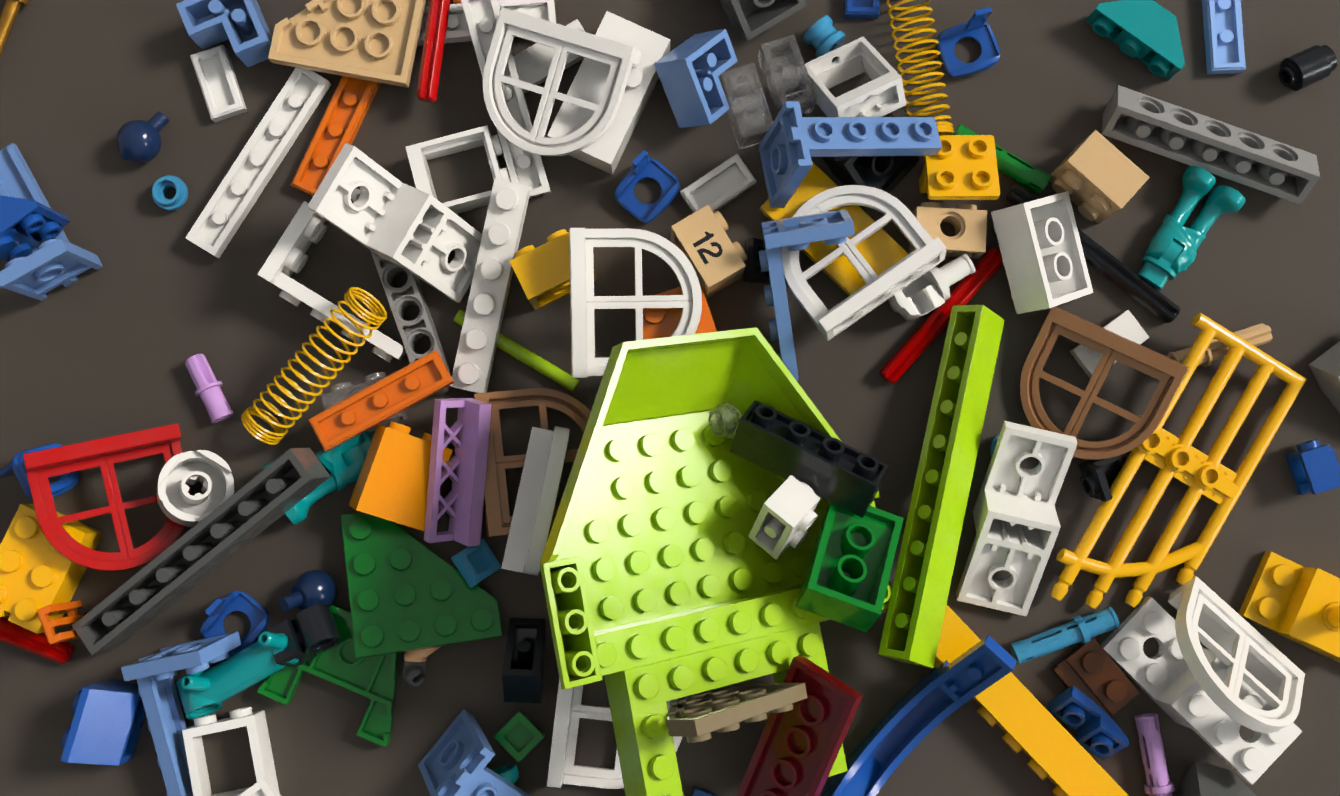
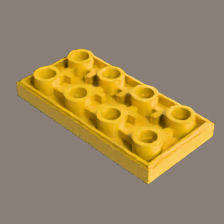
(878, 249)

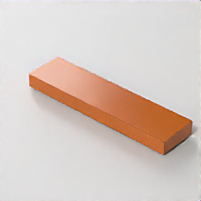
(335, 129)
(381, 401)

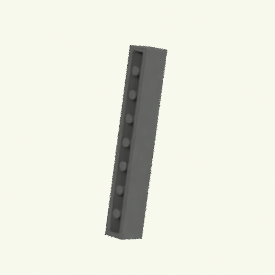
(201, 550)

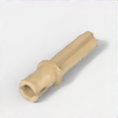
(1255, 335)

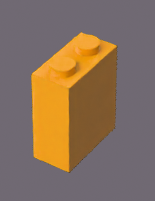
(396, 476)

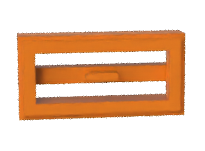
(49, 625)

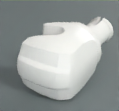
(930, 289)

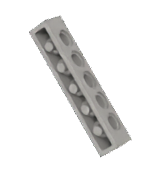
(1210, 145)

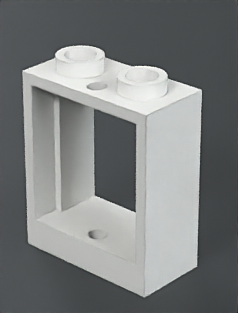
(871, 99)
(450, 144)
(259, 745)

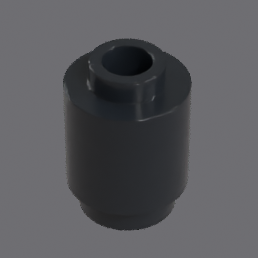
(1307, 67)

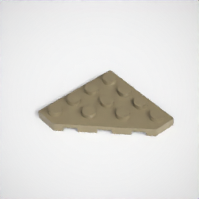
(727, 706)

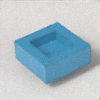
(476, 563)

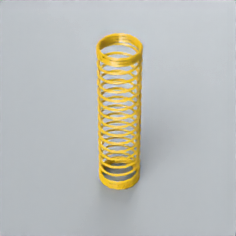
(944, 127)
(369, 317)

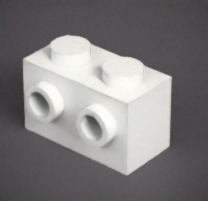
(785, 517)

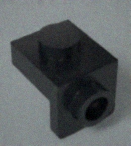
(1099, 476)

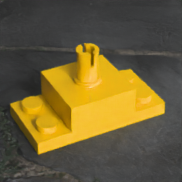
(1296, 604)

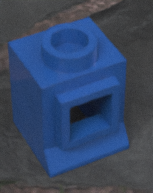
(1314, 467)

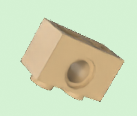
(967, 221)

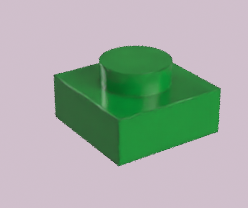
(519, 735)

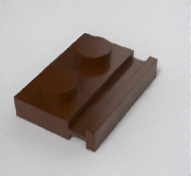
(1096, 676)

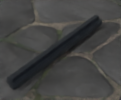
(1112, 267)

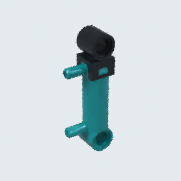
(280, 646)

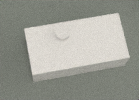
(590, 85)

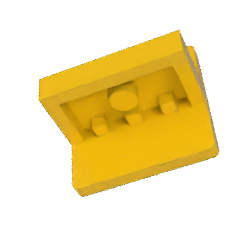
(962, 169)

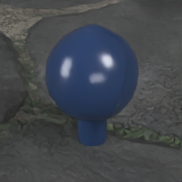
(141, 140)
(310, 589)

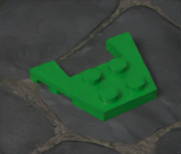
(368, 676)

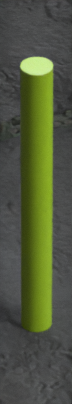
(530, 359)

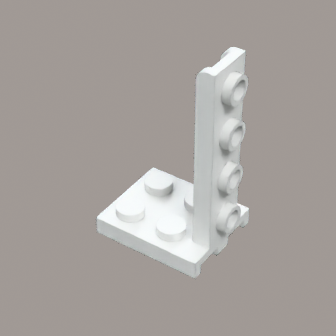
(290, 257)

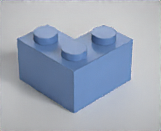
(232, 20)
(692, 79)

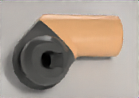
(415, 665)

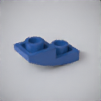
(1092, 724)

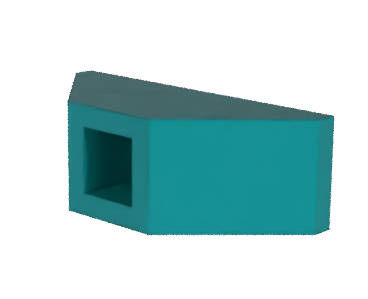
(1142, 31)

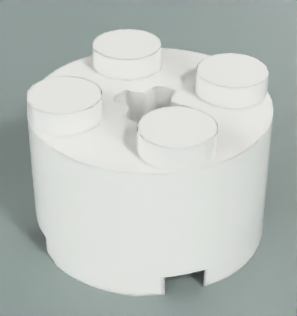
(190, 468)

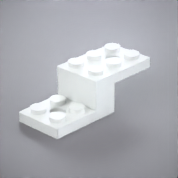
(398, 222)
(1016, 518)
(1180, 696)

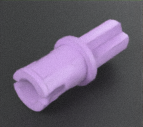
(208, 388)

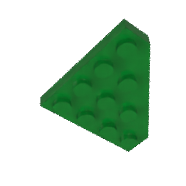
(407, 594)

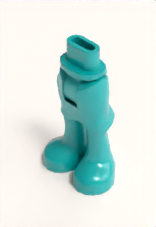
(1174, 245)
(344, 468)

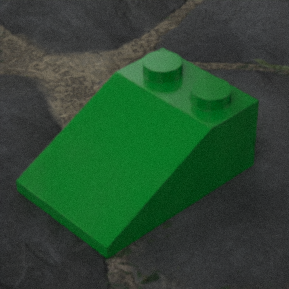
(851, 566)

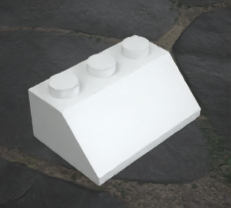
(1042, 253)

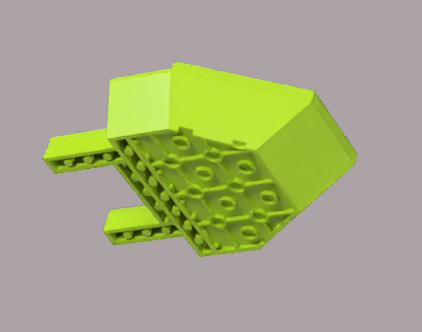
(654, 549)

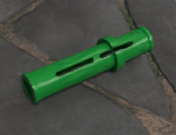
(1014, 166)

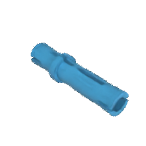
(1078, 630)

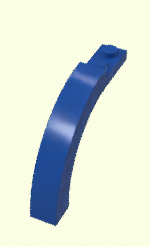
(918, 715)

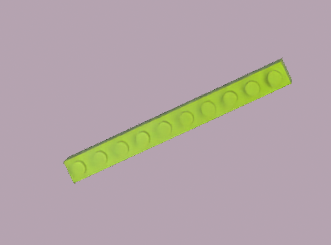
(942, 486)

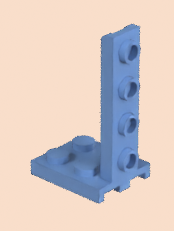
(795, 139)
(797, 235)
(51, 261)
(162, 702)
(459, 763)

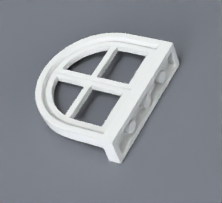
(565, 41)
(878, 288)
(584, 302)
(535, 500)
(1247, 653)
(564, 744)

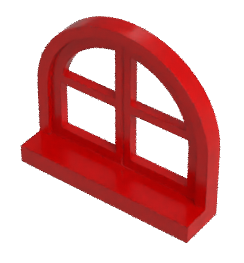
(102, 454)

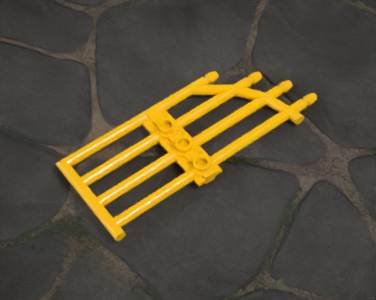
(1190, 466)

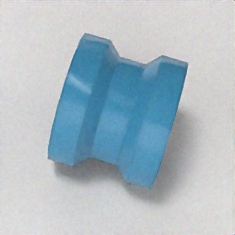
(823, 36)

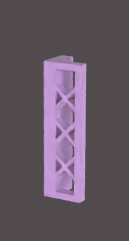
(465, 470)

